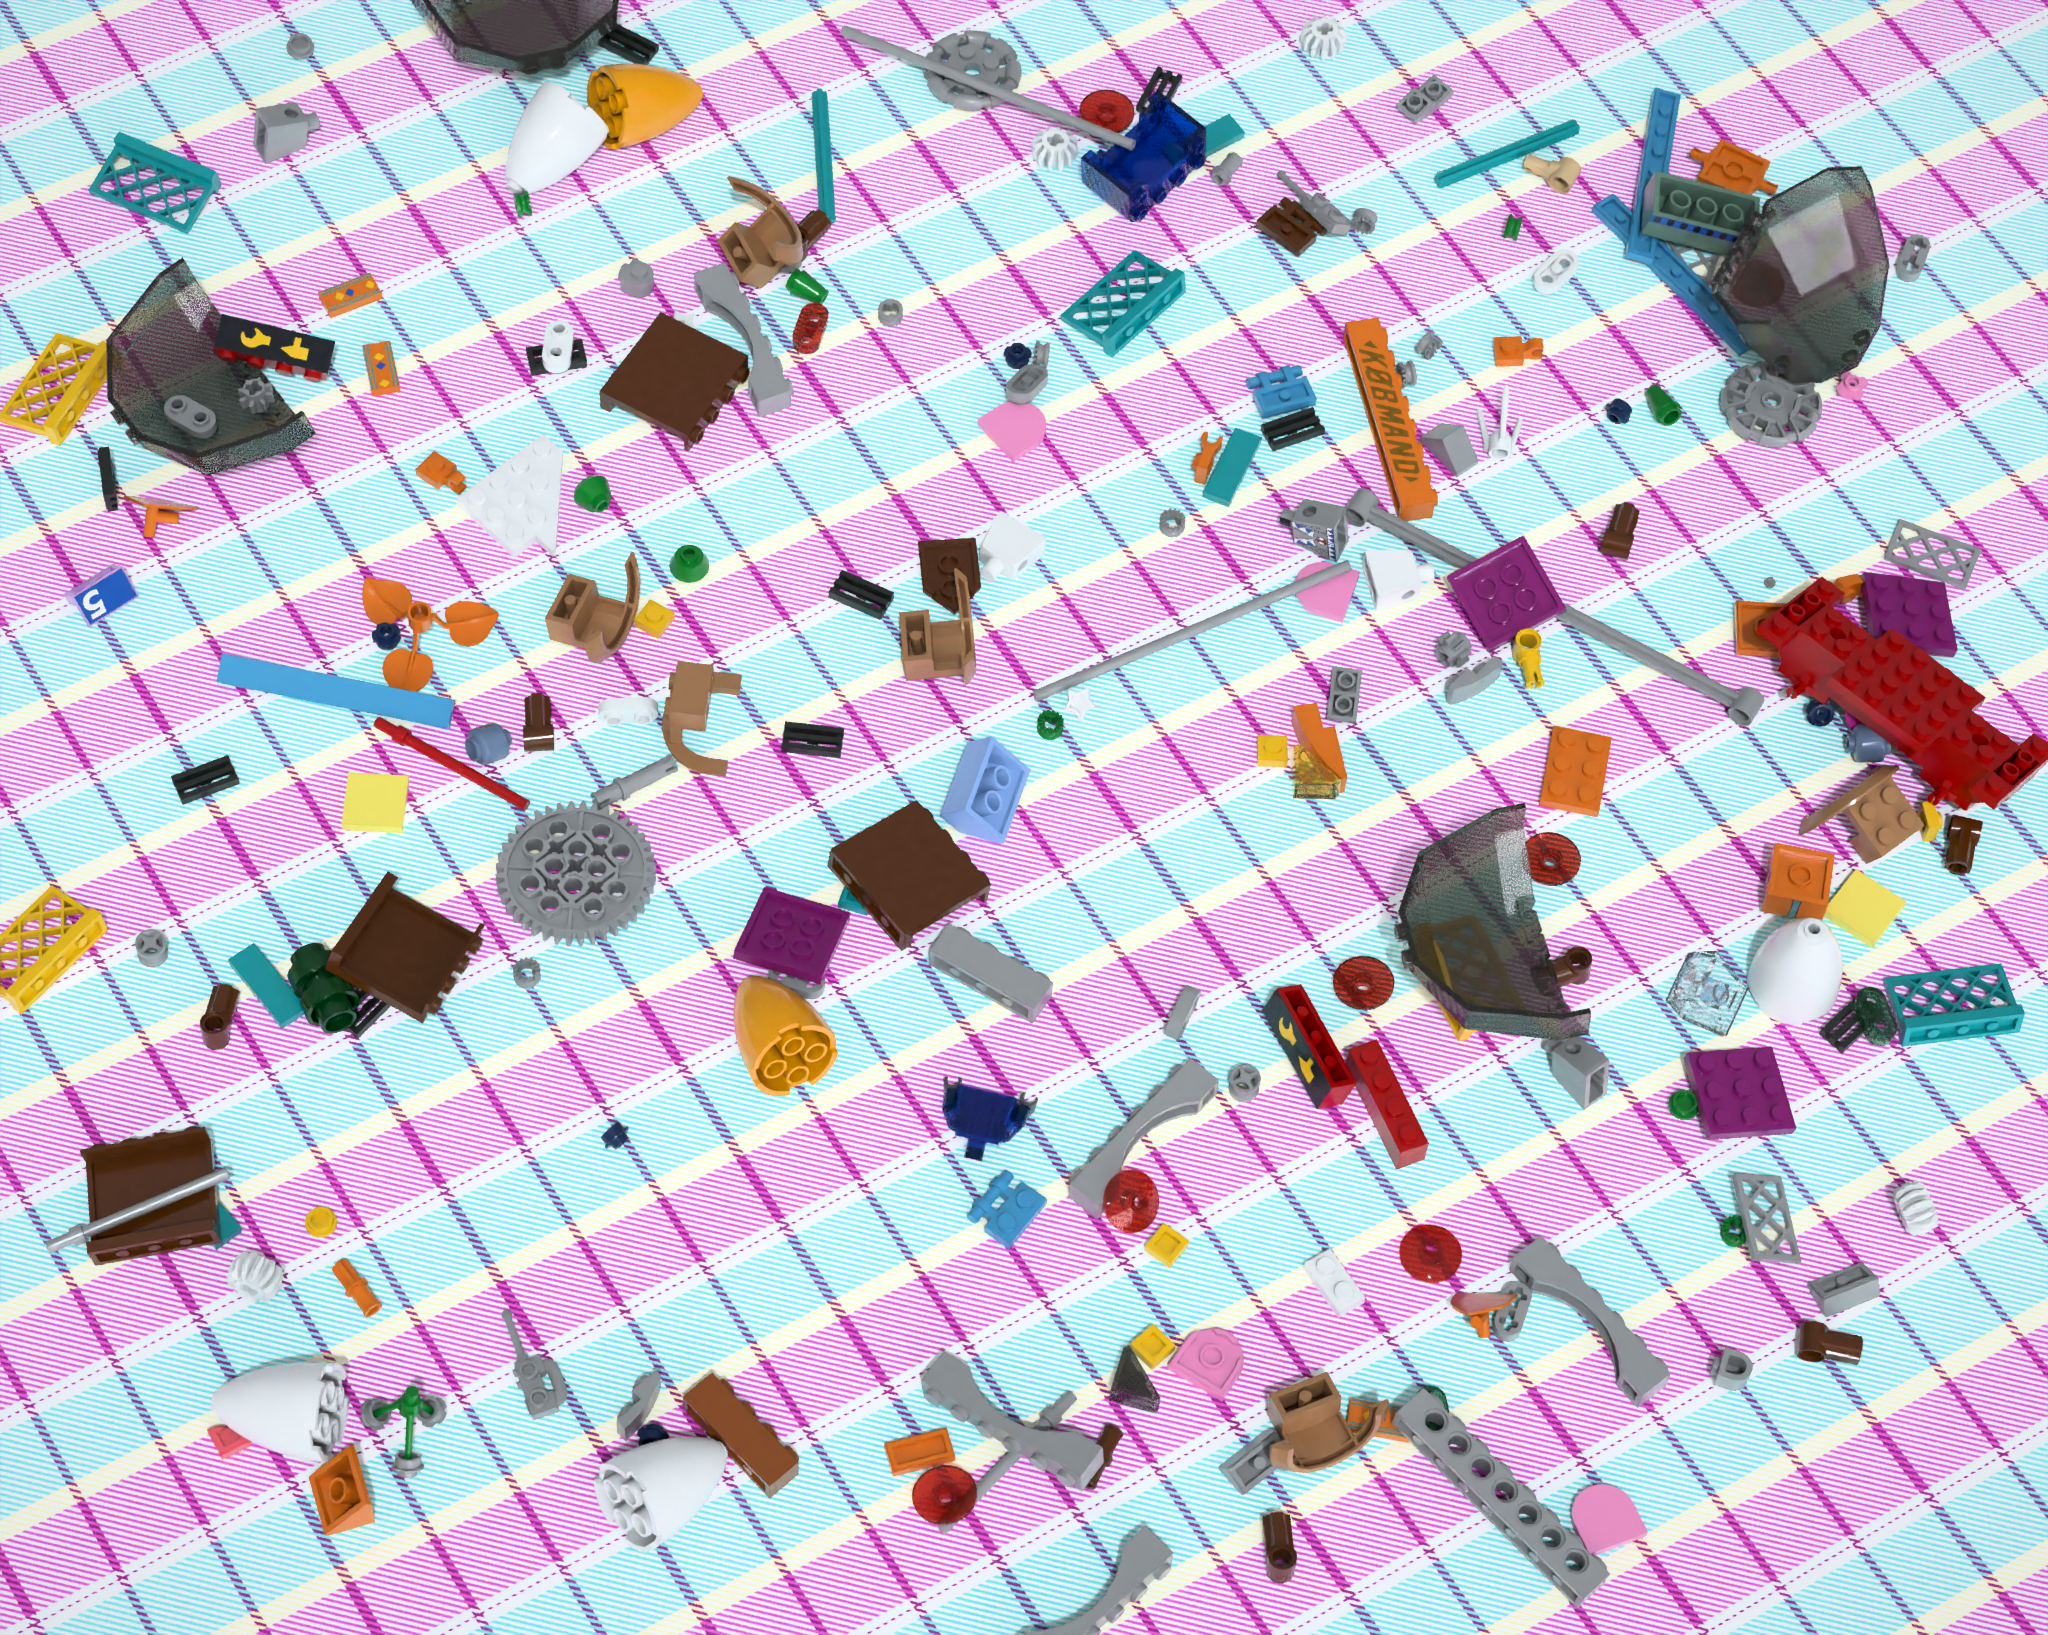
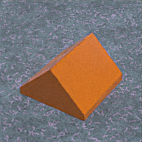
(341, 1493)

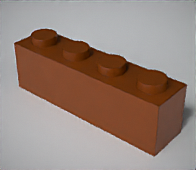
(746, 1439)

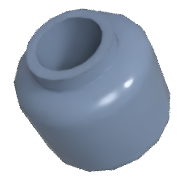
(488, 743)
(1867, 745)

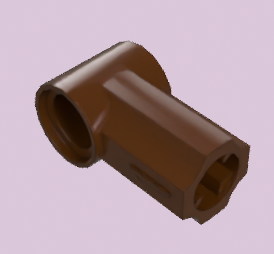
(812, 228)
(1619, 535)
(538, 730)
(1963, 838)
(1569, 974)
(220, 1016)
(1820, 1343)
(1279, 1546)

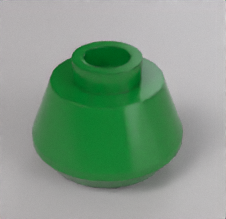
(593, 493)
(689, 564)

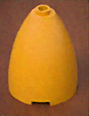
(640, 101)
(780, 1036)

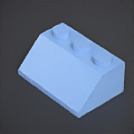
(985, 790)

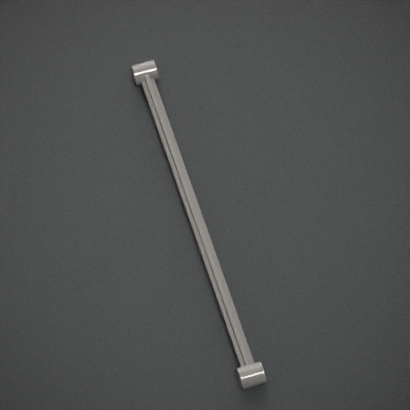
(1742, 705)

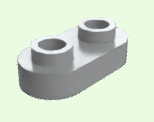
(1026, 384)
(188, 416)

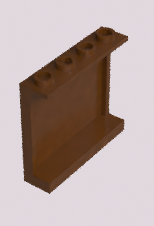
(676, 379)
(907, 872)
(403, 952)
(139, 1170)

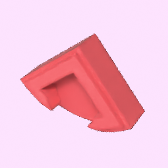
(227, 1441)

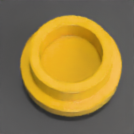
(320, 1222)

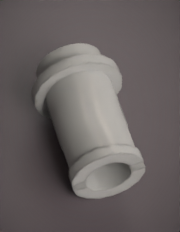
(1223, 173)

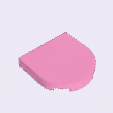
(1014, 428)
(1330, 597)
(1209, 1361)
(1605, 1519)

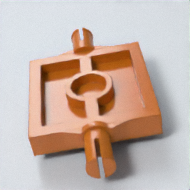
(1734, 169)

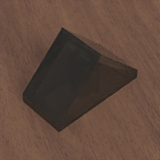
(1132, 1385)

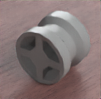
(150, 940)
(1246, 1075)

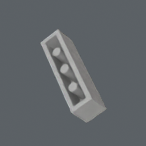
(991, 972)

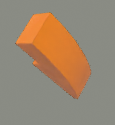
(1317, 740)

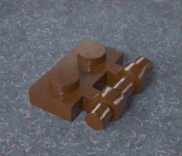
(1286, 230)

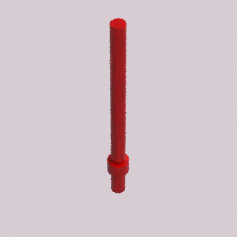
(404, 737)

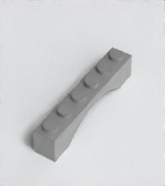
(721, 296)
(1183, 1095)
(1548, 1274)
(1065, 1454)
(1141, 1563)

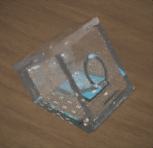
(1707, 992)

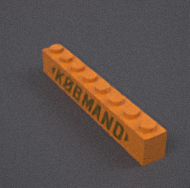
(1389, 419)

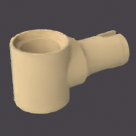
(1559, 174)

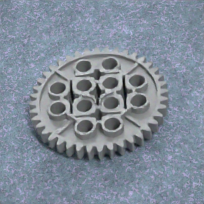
(630, 876)

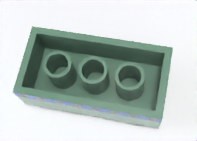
(1695, 212)

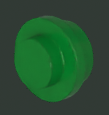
(1683, 1105)

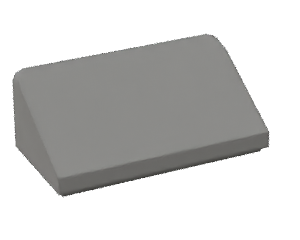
(1844, 1289)
(1250, 1463)

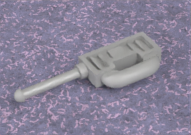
(1319, 207)
(529, 1373)

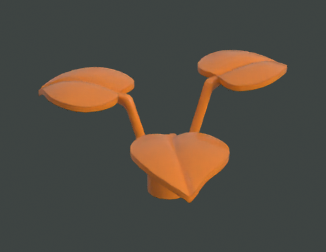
(390, 600)

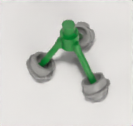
(428, 1410)

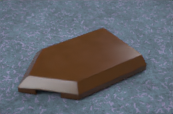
(937, 569)

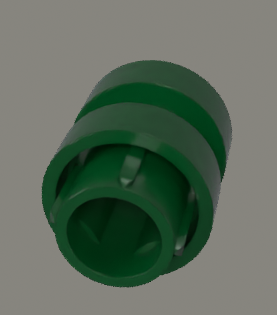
(323, 996)

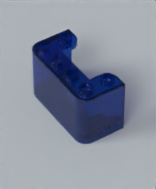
(1164, 154)

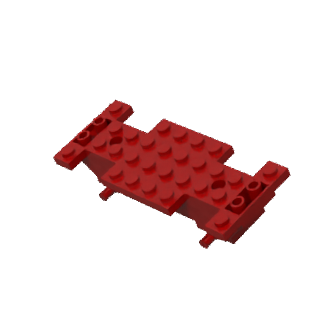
(1901, 698)

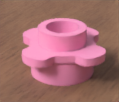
(1851, 392)

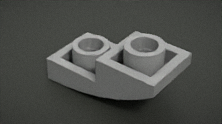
(1426, 100)
(1472, 683)
(1344, 694)
(644, 1398)

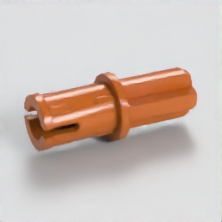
(356, 1287)

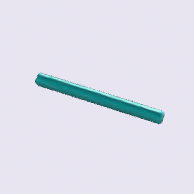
(823, 153)
(1506, 153)

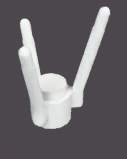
(1500, 444)

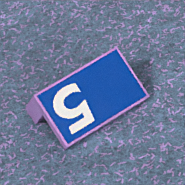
(102, 594)

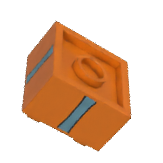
(1797, 882)

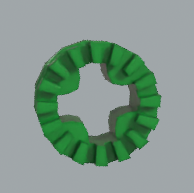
(522, 204)
(1513, 227)
(1050, 717)
(1733, 1240)

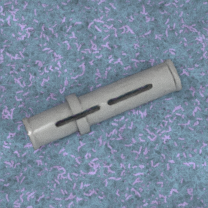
(623, 787)

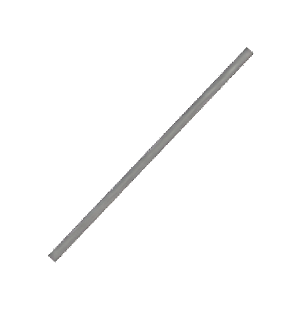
(988, 87)
(1191, 631)

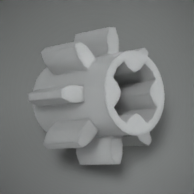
(256, 395)
(1453, 649)

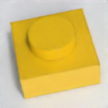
(654, 619)
(1272, 751)
(1932, 820)
(1166, 1245)
(1152, 1346)

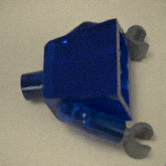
(983, 1116)

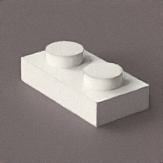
(1334, 1283)

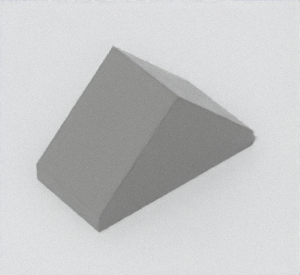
(1451, 447)

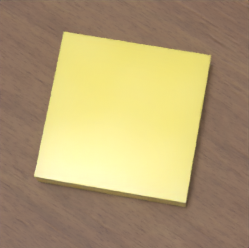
(375, 802)
(1864, 908)

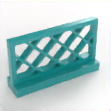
(160, 161)
(1140, 311)
(1959, 1022)

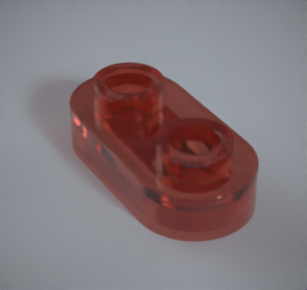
(808, 330)

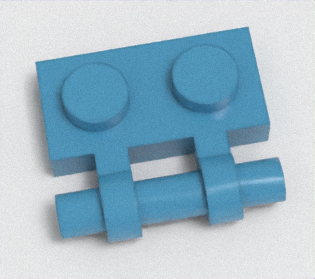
(1281, 397)
(1014, 1215)

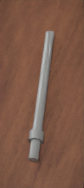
(78, 1234)
(1048, 1419)

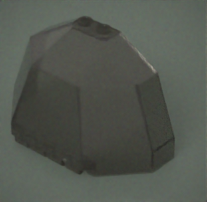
(518, 33)
(1808, 276)
(168, 351)
(1475, 932)

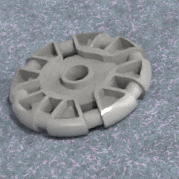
(973, 57)
(1773, 418)

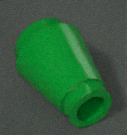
(806, 287)
(1664, 407)

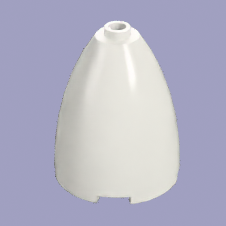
(551, 139)
(1797, 972)
(287, 1408)
(659, 1487)

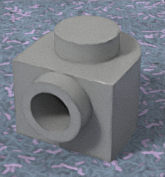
(636, 278)
(1731, 1370)

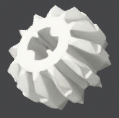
(1323, 37)
(1054, 148)
(1915, 1208)
(255, 1276)

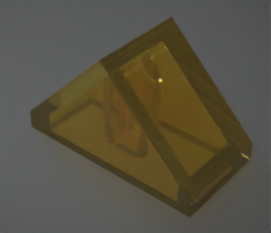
(1312, 778)

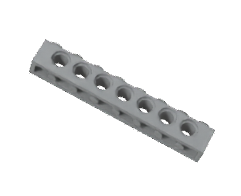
(1480, 1491)

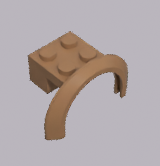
(765, 246)
(591, 620)
(941, 646)
(689, 709)
(1876, 812)
(1314, 1428)

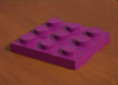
(1506, 593)
(1912, 608)
(792, 935)
(1739, 1093)

